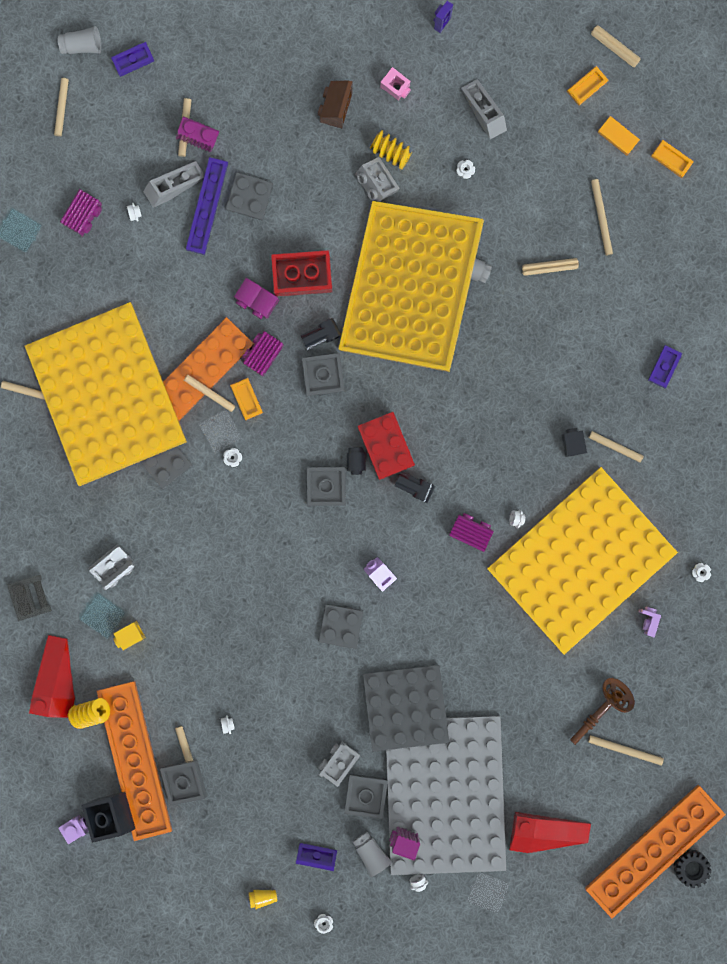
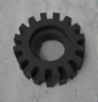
(700, 877)

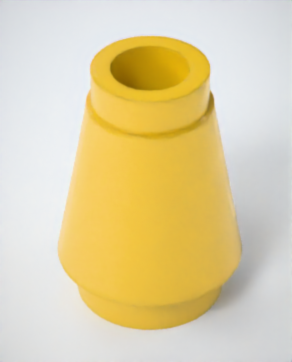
(261, 898)

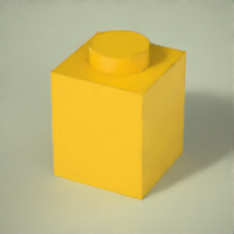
(128, 636)

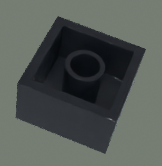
(108, 817)

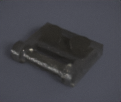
(23, 599)

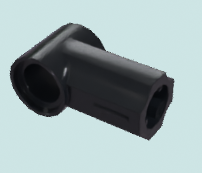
(323, 333)
(418, 488)

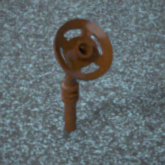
(611, 700)

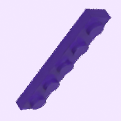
(207, 206)

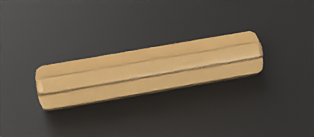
(615, 46)
(551, 266)

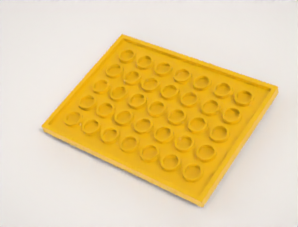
(411, 285)
(105, 394)
(582, 560)

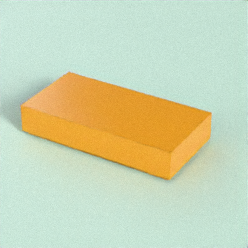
(587, 85)
(618, 135)
(672, 158)
(246, 399)

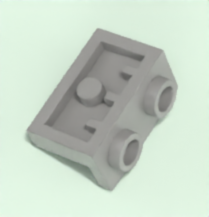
(376, 180)

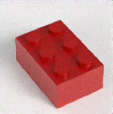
(301, 273)
(386, 445)

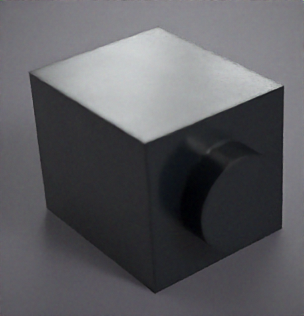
(574, 442)

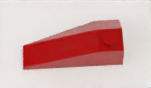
(54, 686)
(541, 833)

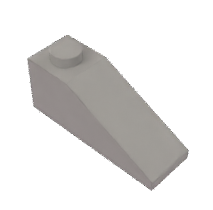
(485, 109)
(173, 183)

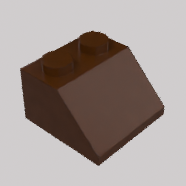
(336, 103)

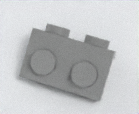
(112, 567)
(339, 763)

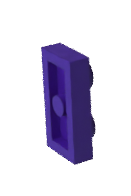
(443, 15)
(132, 59)
(665, 366)
(316, 857)

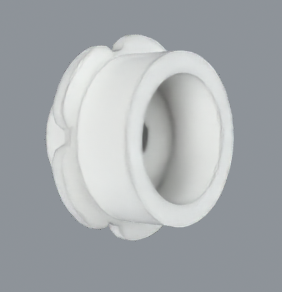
(465, 174)
(134, 212)
(237, 457)
(517, 518)
(706, 572)
(227, 725)
(418, 882)
(323, 928)

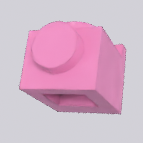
(395, 78)

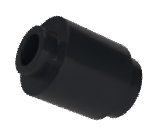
(356, 460)

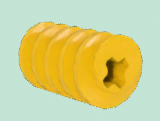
(390, 149)
(89, 713)

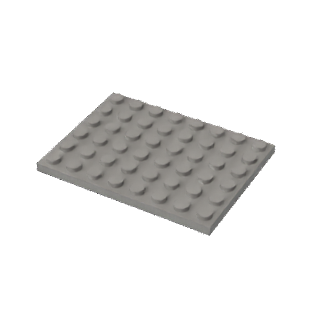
(451, 800)

